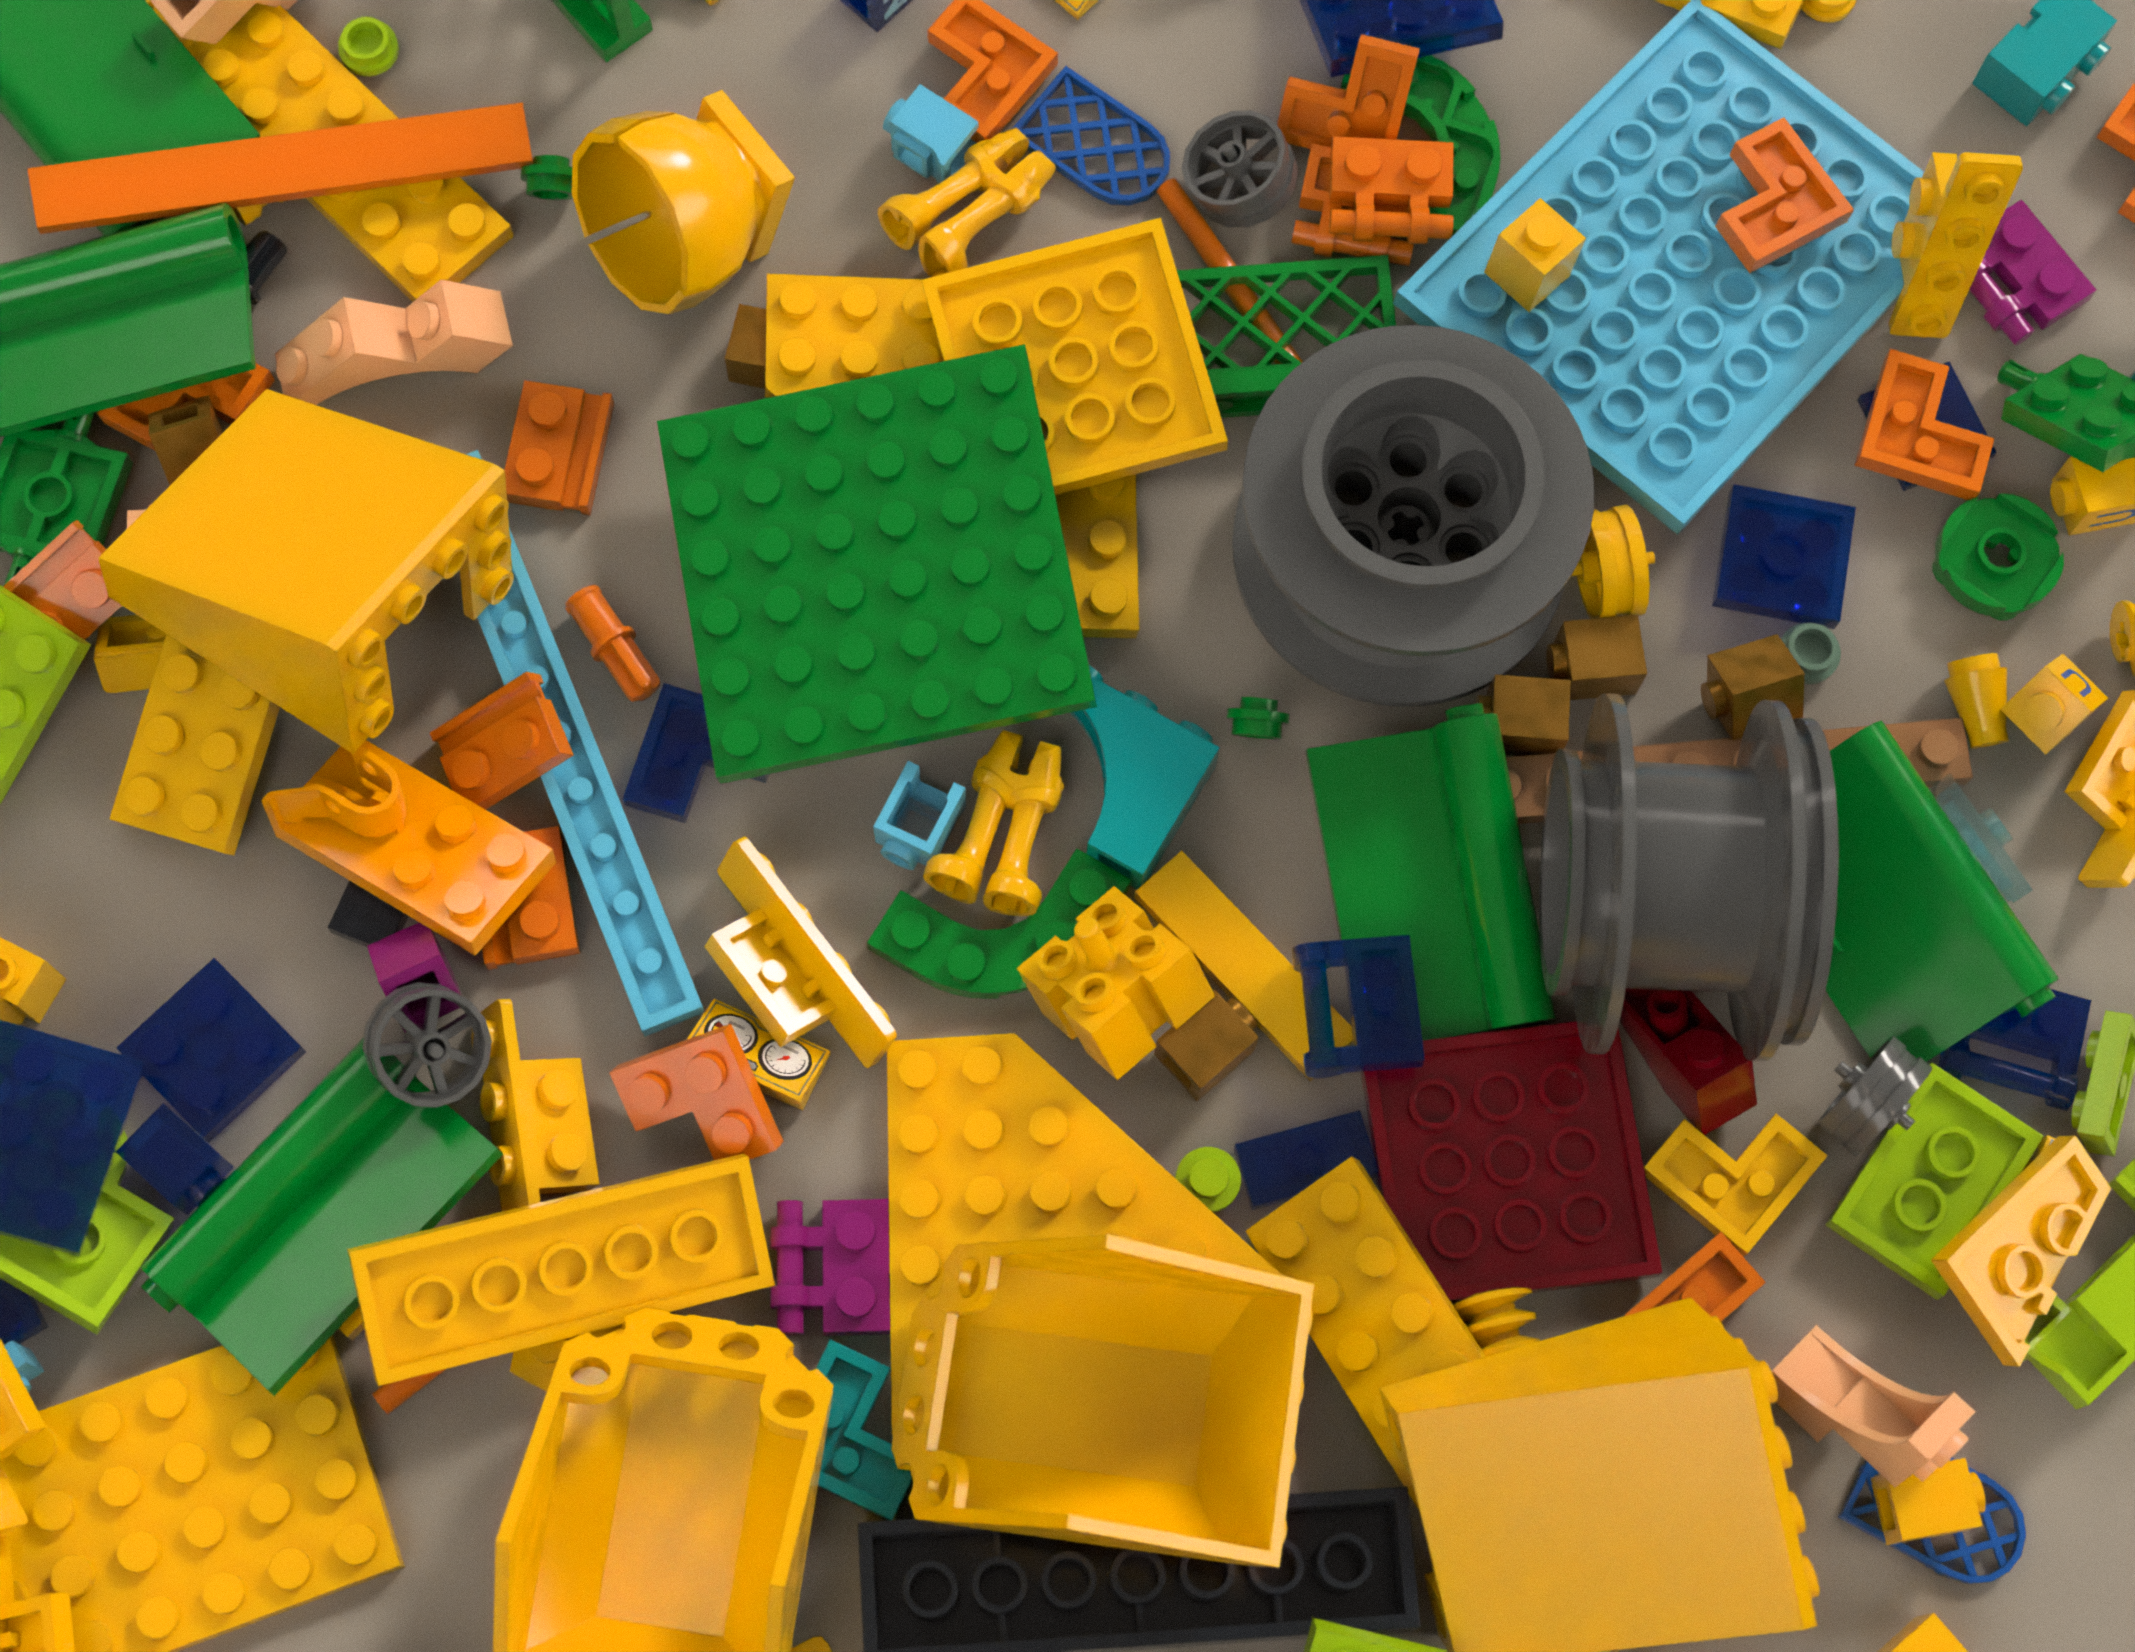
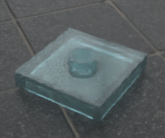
(1984, 836)

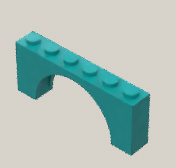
(1148, 775)

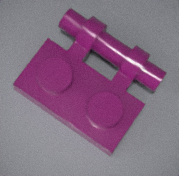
(2034, 270)
(854, 1267)

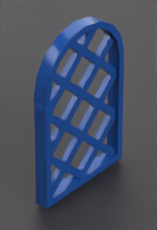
(1129, 118)
(1932, 1561)

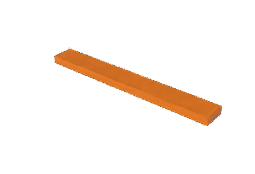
(279, 167)

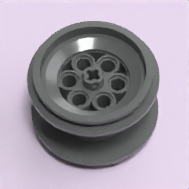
(1389, 615)
(1692, 877)

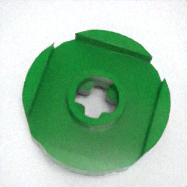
(1978, 583)

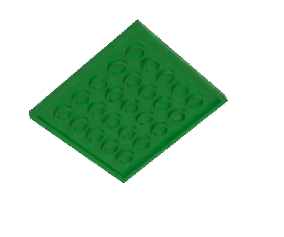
(874, 565)

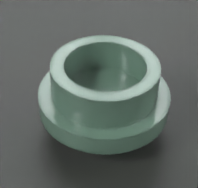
(1814, 650)

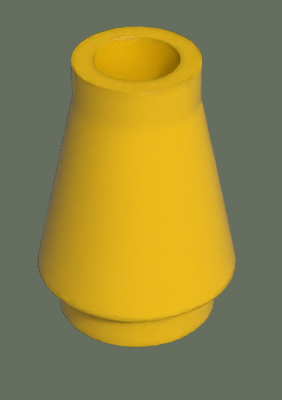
(1979, 693)

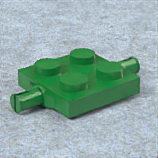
(2074, 408)
(53, 481)

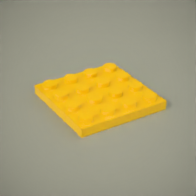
(1104, 346)

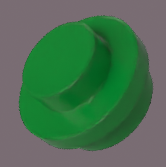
(548, 178)
(1257, 718)

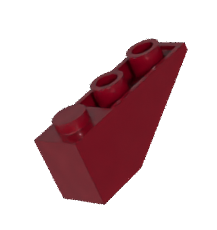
(1690, 1055)

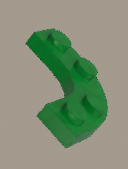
(1450, 112)
(985, 961)

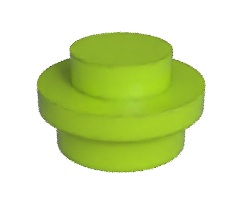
(368, 46)
(1210, 1177)

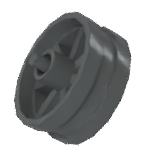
(1241, 170)
(427, 1045)
(1874, 1095)

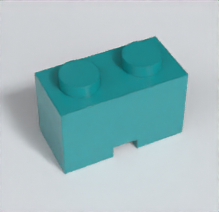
(2038, 61)

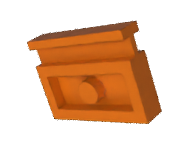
(557, 447)
(67, 582)
(502, 742)
(545, 920)

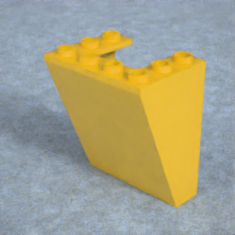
(306, 551)
(1605, 1490)

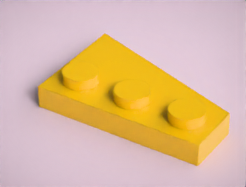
(2019, 1242)

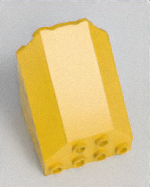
(1106, 1397)
(664, 1493)

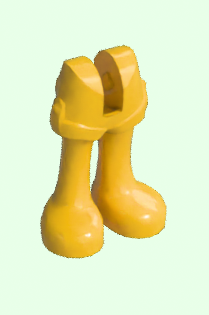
(943, 247)
(1000, 790)

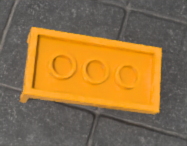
(411, 843)

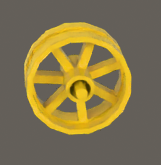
(1614, 565)

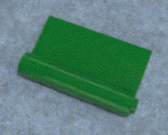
(106, 84)
(123, 318)
(1432, 849)
(1918, 922)
(341, 1171)

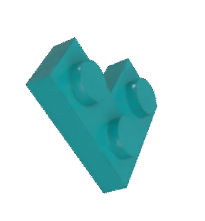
(854, 1461)

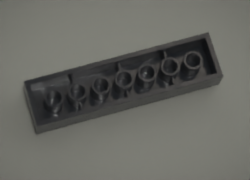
(1012, 1592)

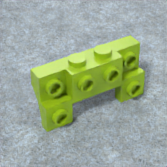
(2092, 1332)

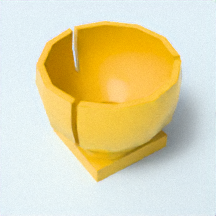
(708, 196)

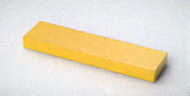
(1235, 955)

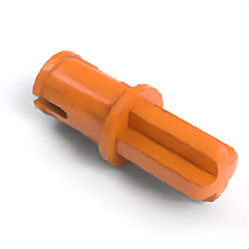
(613, 643)

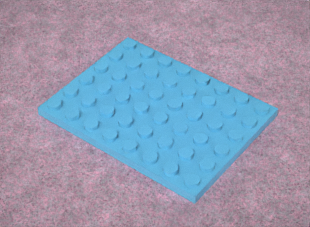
(1660, 328)

